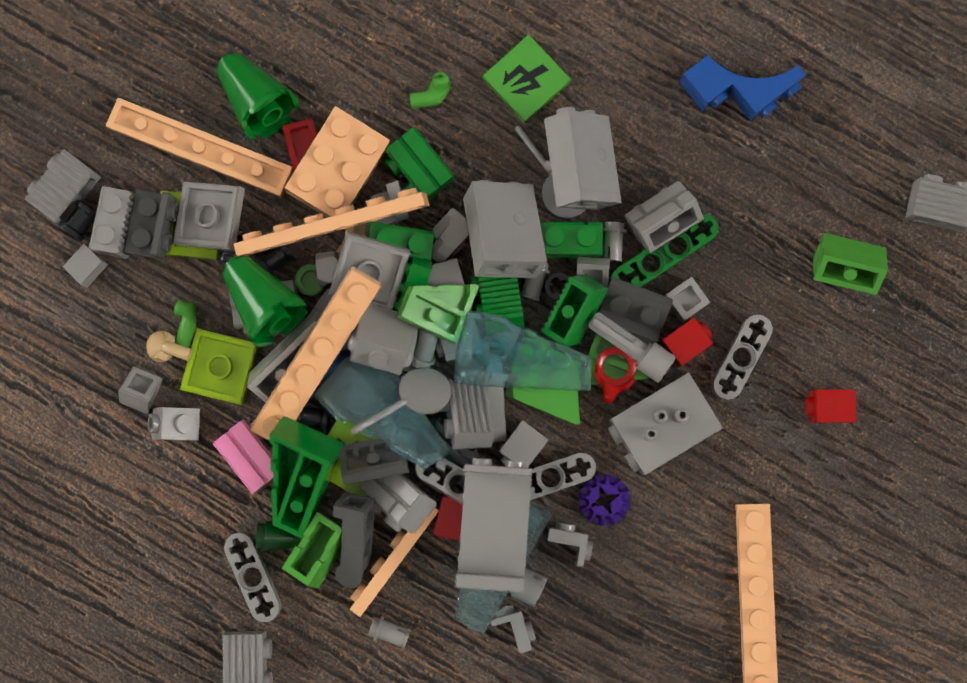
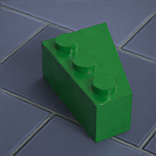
(301, 473)

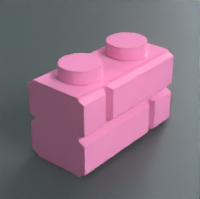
(247, 455)

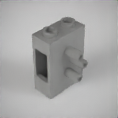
(582, 159)
(504, 229)
(664, 425)

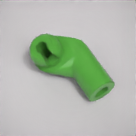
(434, 94)
(187, 326)

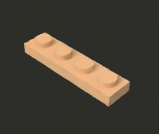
(384, 568)

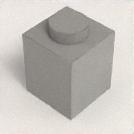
(523, 445)

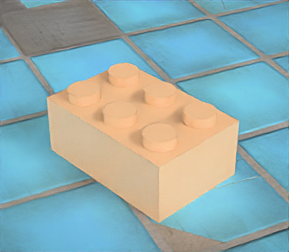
(337, 164)

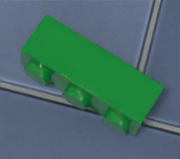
(417, 275)

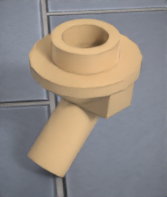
(162, 347)

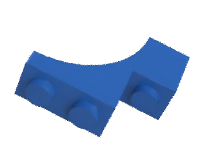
(710, 83)

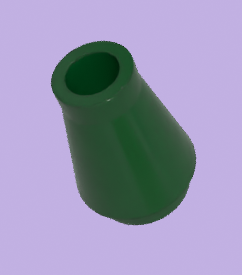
(273, 538)

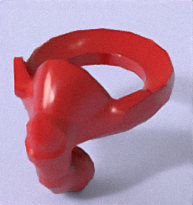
(610, 386)

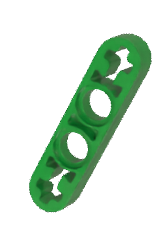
(665, 257)

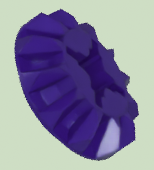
(590, 493)

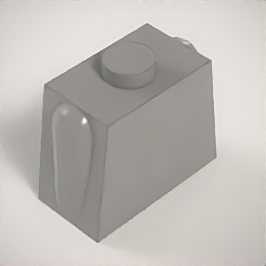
(383, 340)

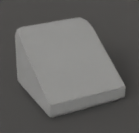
(85, 266)
(139, 390)

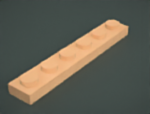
(199, 147)
(345, 218)
(318, 351)
(756, 593)

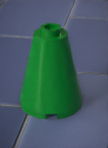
(255, 96)
(262, 301)

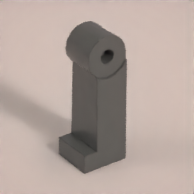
(357, 537)

